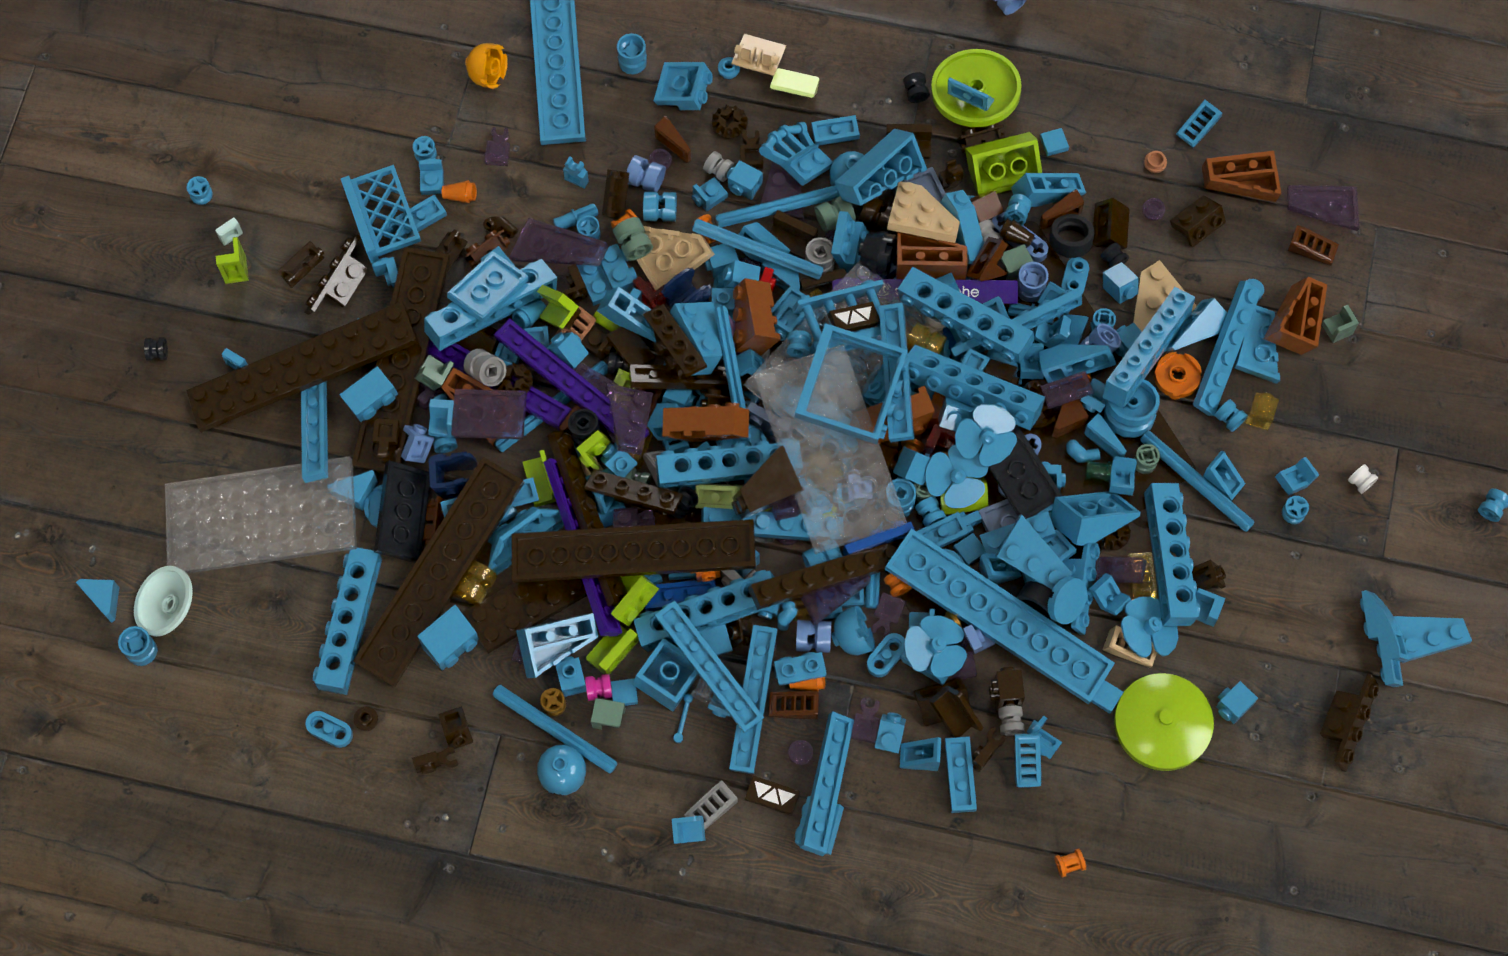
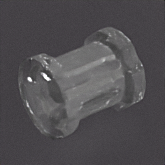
(702, 692)

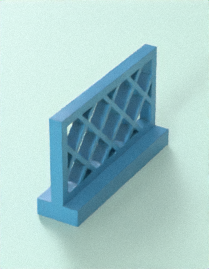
(361, 213)

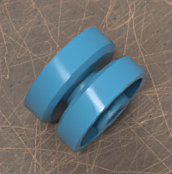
(1138, 413)

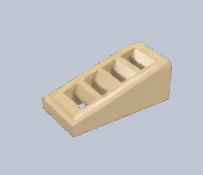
(1119, 650)

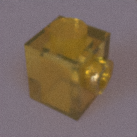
(1262, 410)

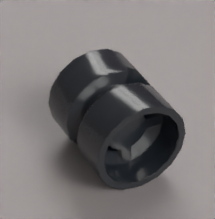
(582, 425)

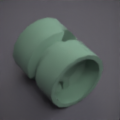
(828, 213)
(633, 239)

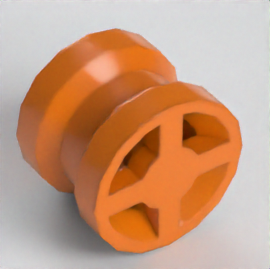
(897, 586)

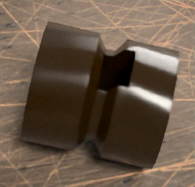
(876, 214)

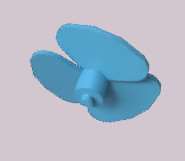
(993, 432)
(952, 471)
(1144, 623)
(930, 641)

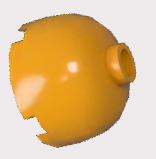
(486, 64)

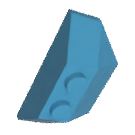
(526, 521)

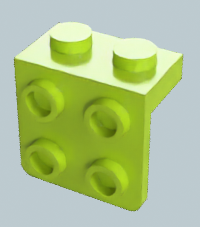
(639, 593)

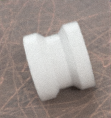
(1363, 479)

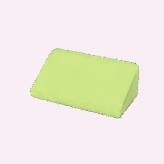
(795, 83)
(716, 495)

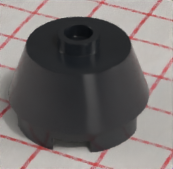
(878, 251)

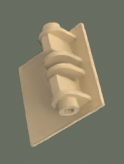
(758, 54)

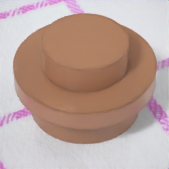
(1155, 162)

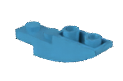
(1382, 627)

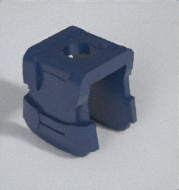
(682, 290)
(440, 463)

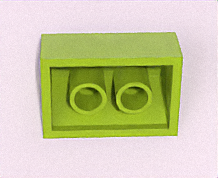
(1003, 162)

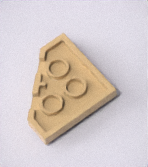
(921, 214)
(673, 254)
(1153, 289)

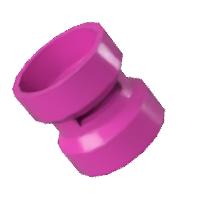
(598, 687)

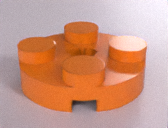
(1180, 363)

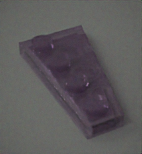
(557, 246)

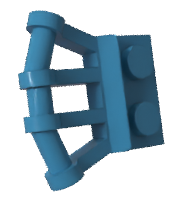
(806, 162)

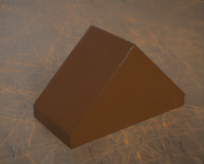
(1070, 418)

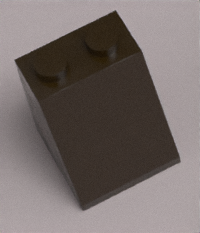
(768, 486)

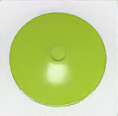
(984, 72)
(1163, 722)

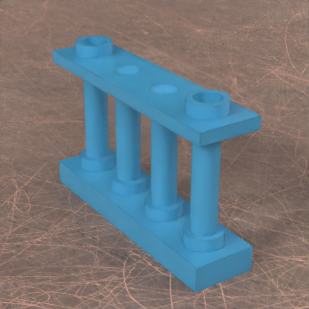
(807, 304)

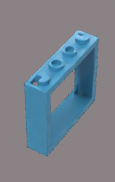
(832, 332)

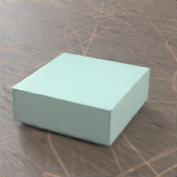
(228, 231)

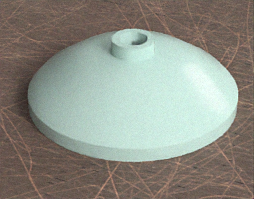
(163, 600)

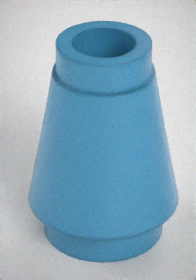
(528, 314)

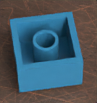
(666, 675)

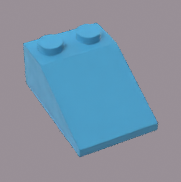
(1091, 516)

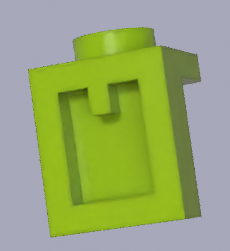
(594, 445)

